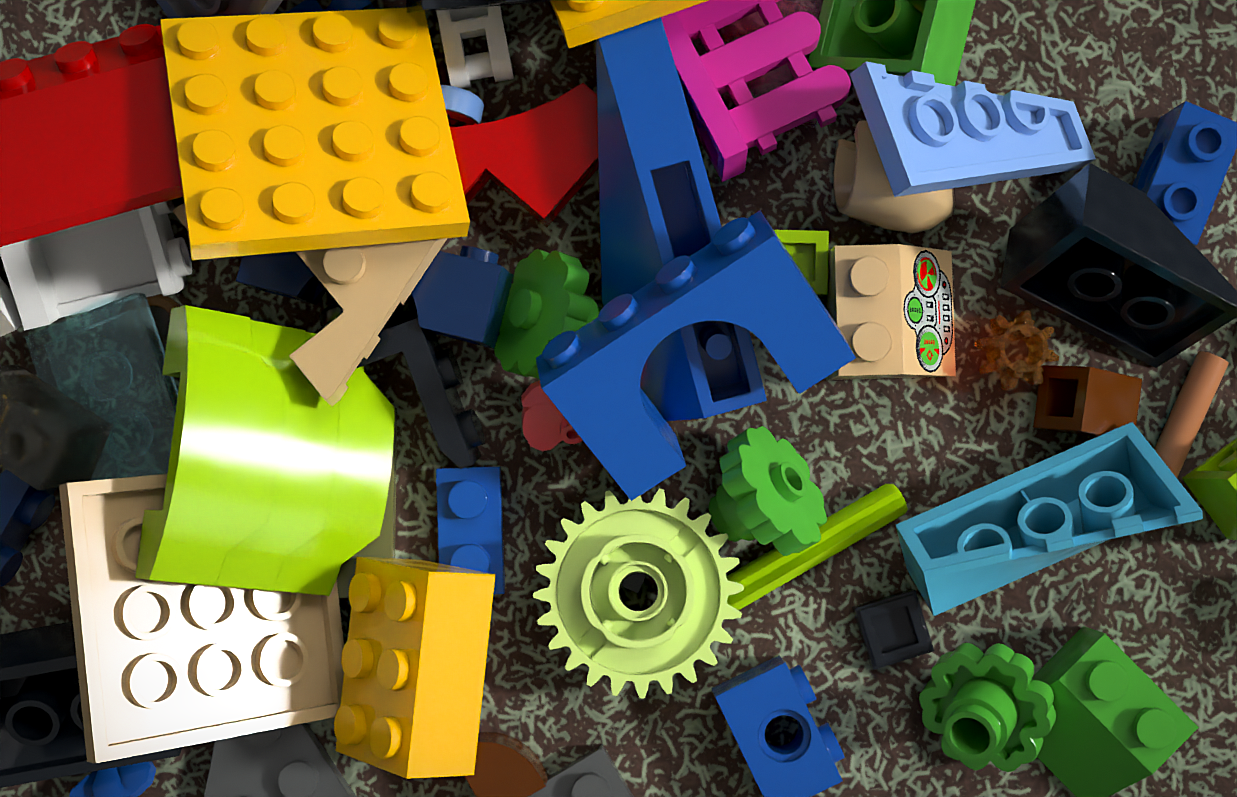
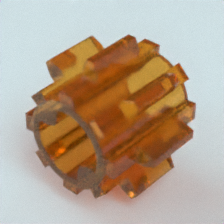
(1037, 350)

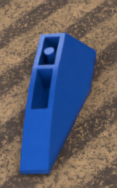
(658, 209)

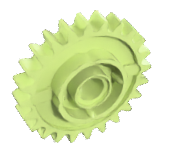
(589, 602)

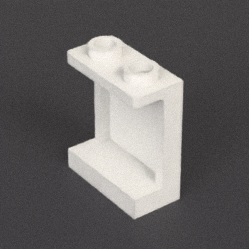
(96, 264)

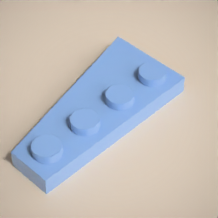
(963, 134)

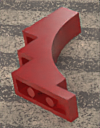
(534, 155)

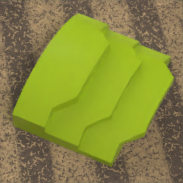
(260, 468)

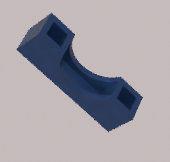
(454, 298)

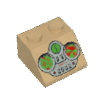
(893, 310)

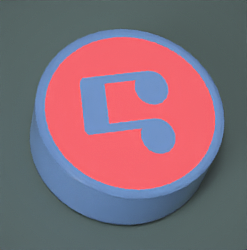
(462, 106)

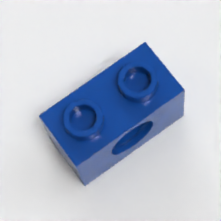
(1187, 165)
(757, 697)

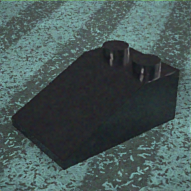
(1116, 269)

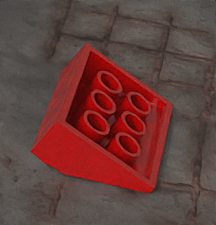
(85, 134)

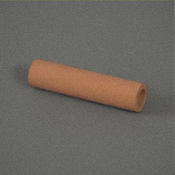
(1190, 409)

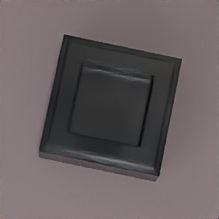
(893, 629)

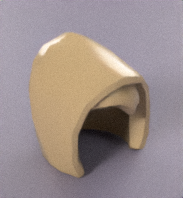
(866, 194)

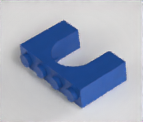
(734, 279)

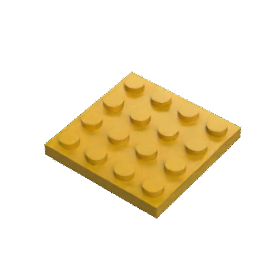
(310, 132)

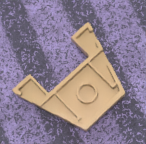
(368, 287)

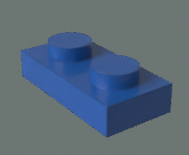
(471, 520)

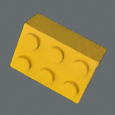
(414, 666)

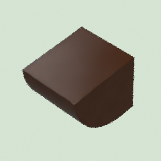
(1085, 400)
(505, 768)

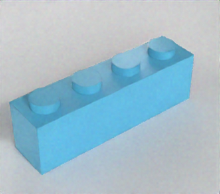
(1042, 517)

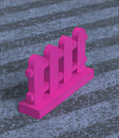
(729, 66)

